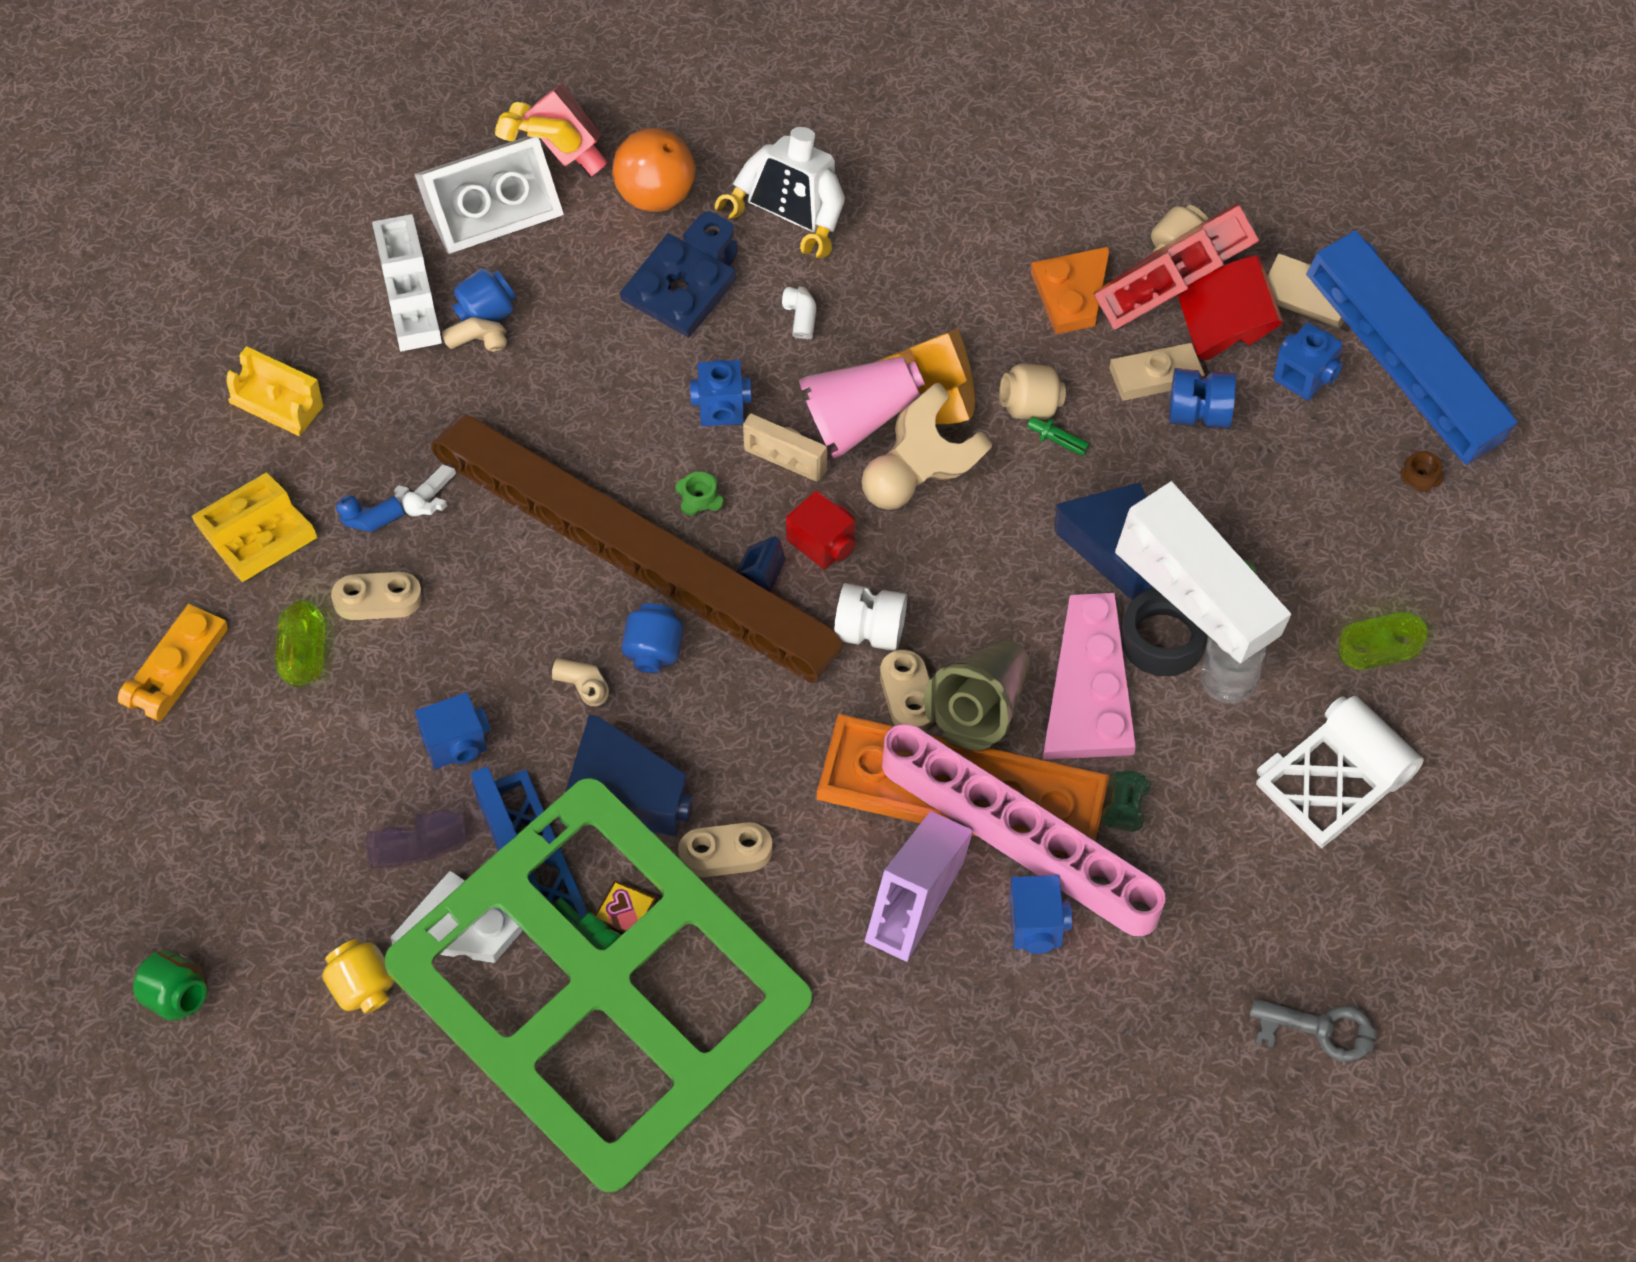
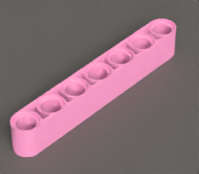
(1031, 848)

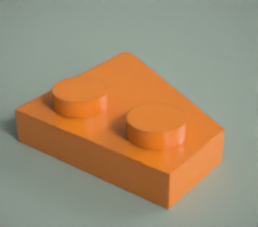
(1068, 288)

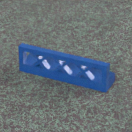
(504, 831)

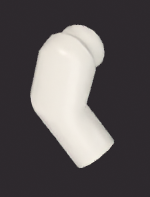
(805, 311)

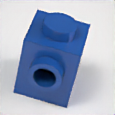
(453, 730)
(1038, 913)

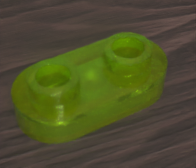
(1379, 640)
(300, 644)

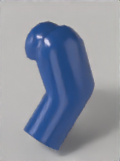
(367, 518)

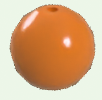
(654, 169)

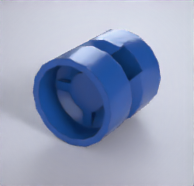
(1217, 395)

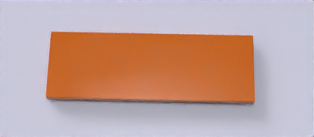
(856, 779)

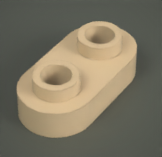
(376, 595)
(905, 688)
(726, 851)

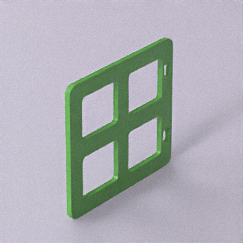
(599, 983)

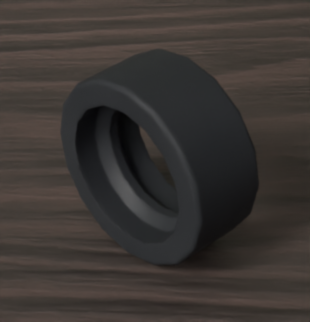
(1152, 658)

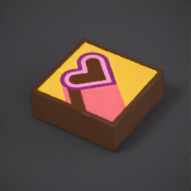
(624, 906)

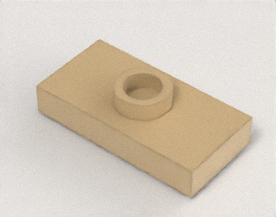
(1152, 370)
(785, 447)

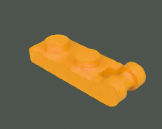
(173, 662)

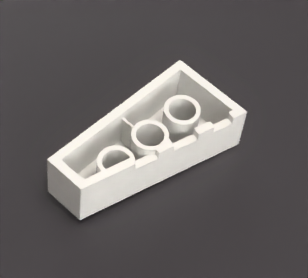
(1200, 573)

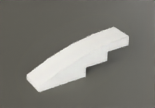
(406, 282)

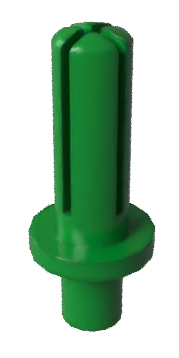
(1058, 435)

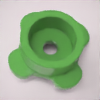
(696, 483)

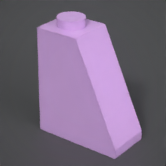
(917, 884)

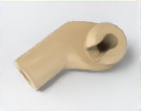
(476, 328)
(585, 677)

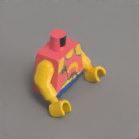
(560, 126)

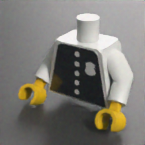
(793, 184)

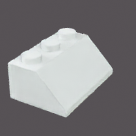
(489, 194)

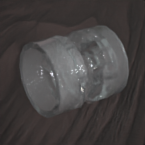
(1226, 678)

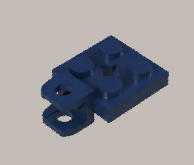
(699, 261)

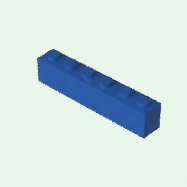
(1411, 347)

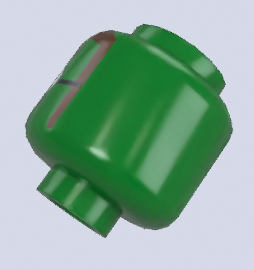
(170, 985)

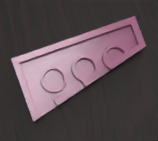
(1090, 691)

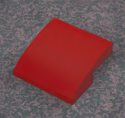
(1229, 307)

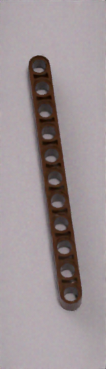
(640, 547)

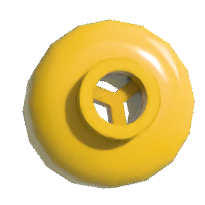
(357, 976)

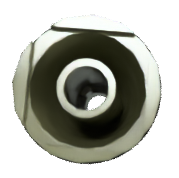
(978, 695)

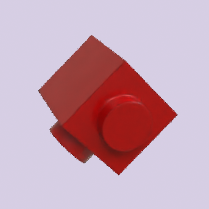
(821, 530)

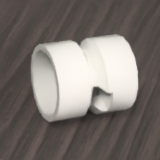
(870, 616)

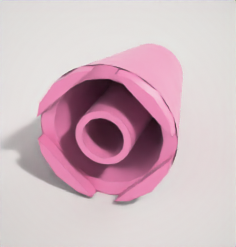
(860, 399)

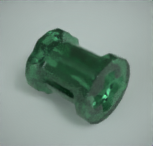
(1126, 801)

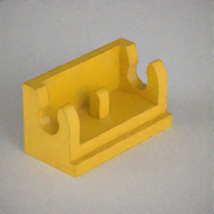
(274, 391)

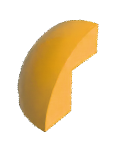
(947, 363)

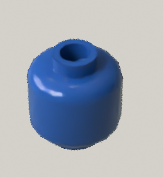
(484, 296)
(652, 637)

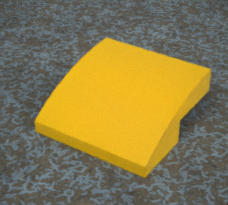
(254, 527)

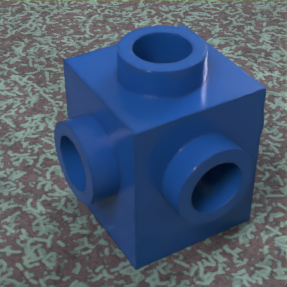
(1308, 361)
(720, 392)

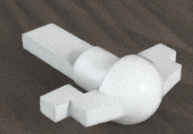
(417, 502)

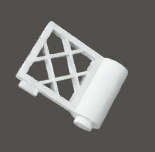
(1365, 745)

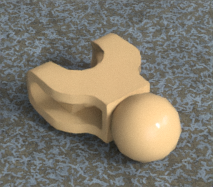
(919, 454)

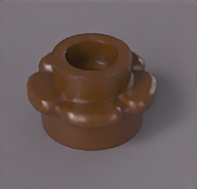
(1422, 462)

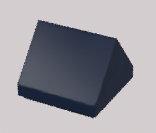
(763, 563)

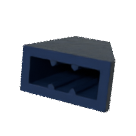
(1094, 529)
(634, 775)

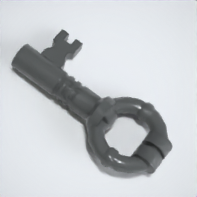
(1320, 1026)

